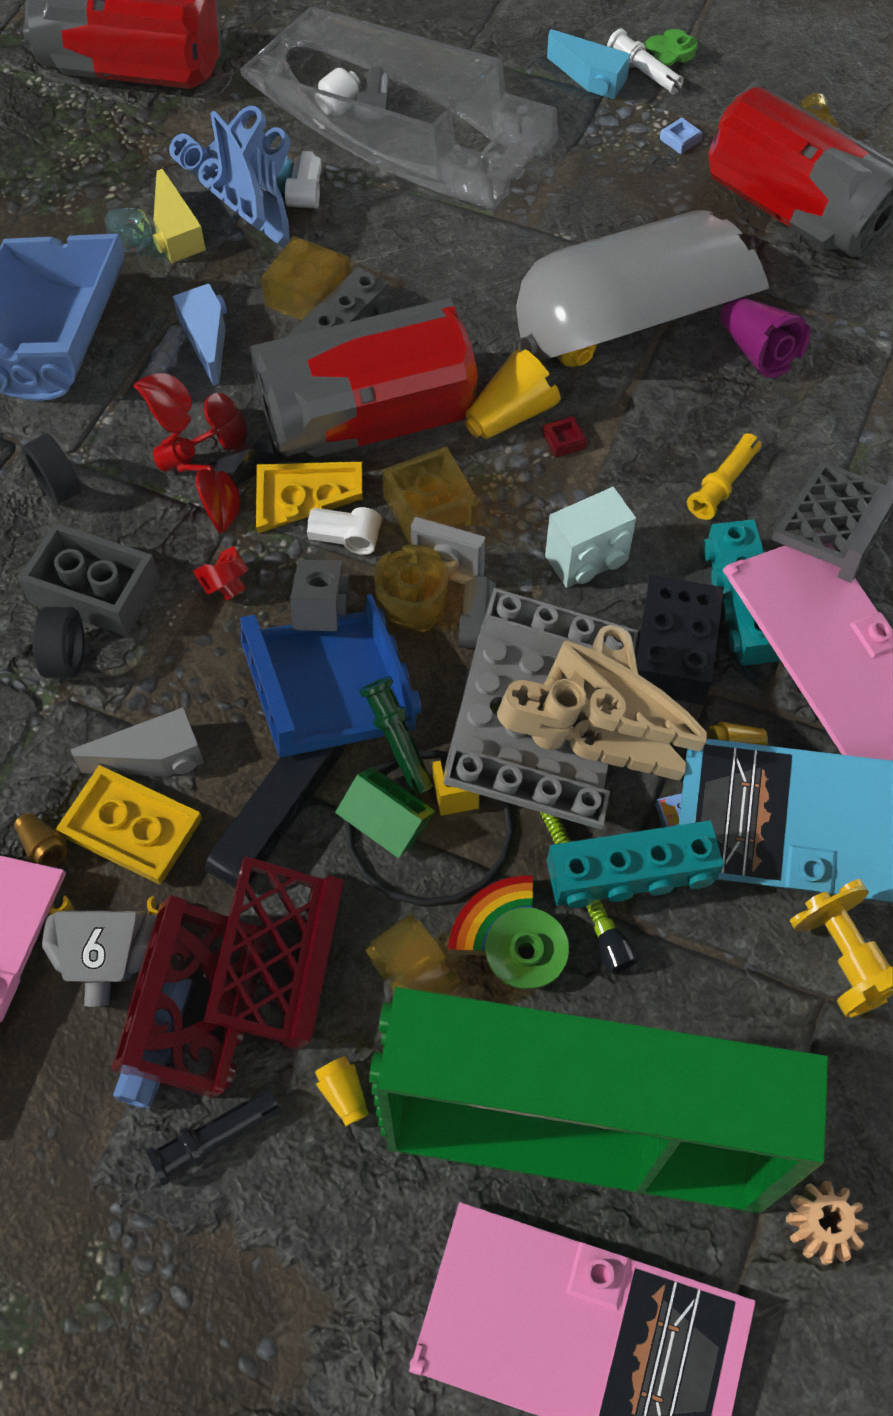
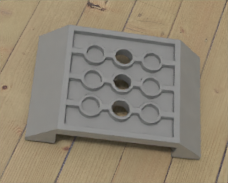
(484, 757)

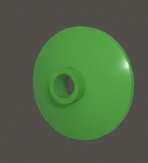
(528, 929)

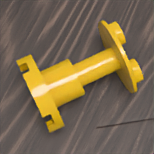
(861, 961)

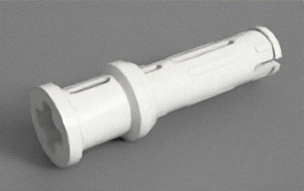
(645, 62)

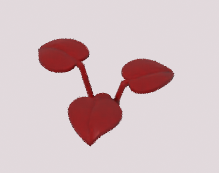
(170, 407)

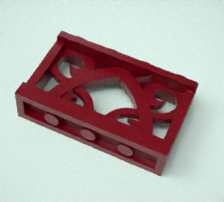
(140, 1029)

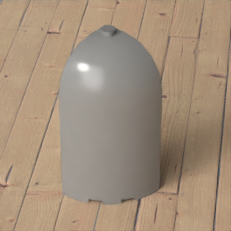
(633, 282)

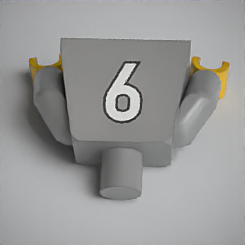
(97, 946)

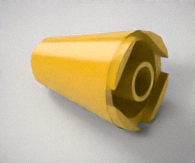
(512, 396)

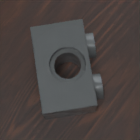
(319, 595)

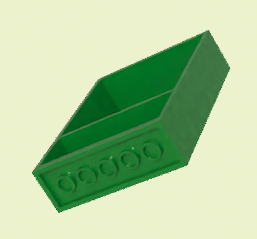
(597, 1101)

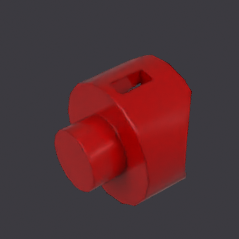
(224, 574)

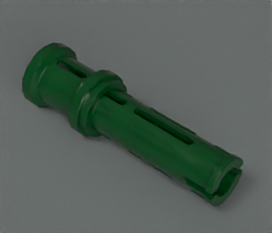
(391, 719)

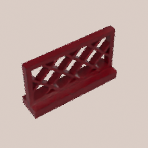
(307, 968)

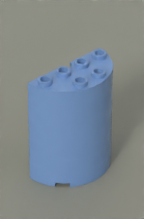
(52, 308)

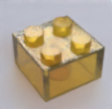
(303, 277)
(431, 490)

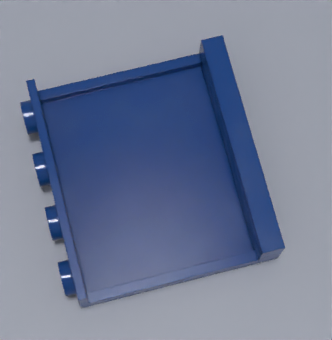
(315, 677)

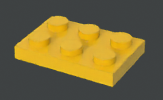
(129, 824)

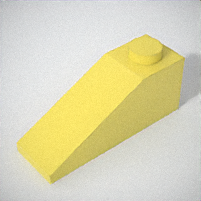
(175, 225)

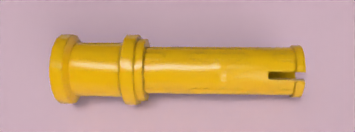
(718, 485)

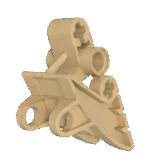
(614, 705)

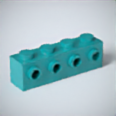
(726, 545)
(634, 864)

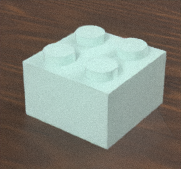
(590, 537)

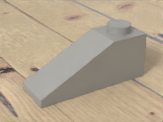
(146, 749)

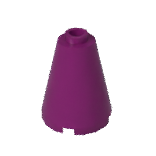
(766, 334)

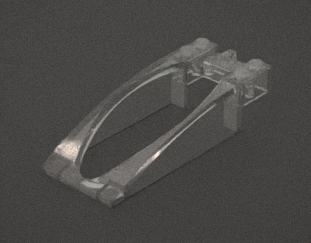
(411, 148)

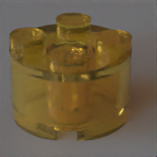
(412, 587)
(411, 958)

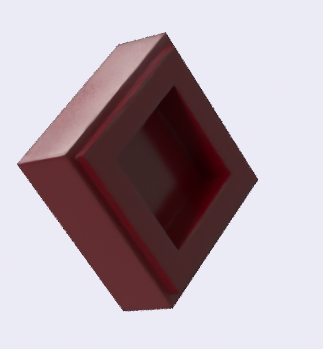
(564, 436)

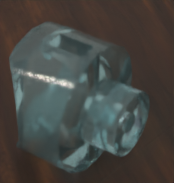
(132, 227)

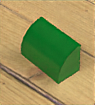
(384, 811)

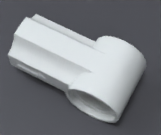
(303, 187)
(355, 530)

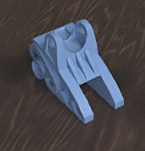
(241, 169)

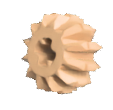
(835, 1239)

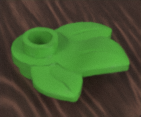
(672, 46)

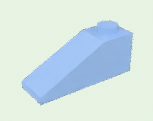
(203, 321)

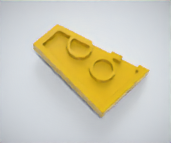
(292, 490)

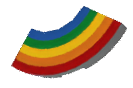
(481, 911)

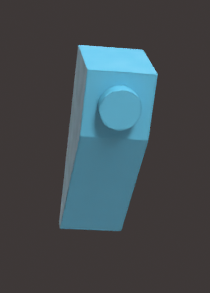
(588, 63)

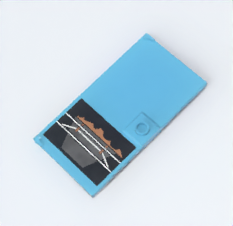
(794, 816)

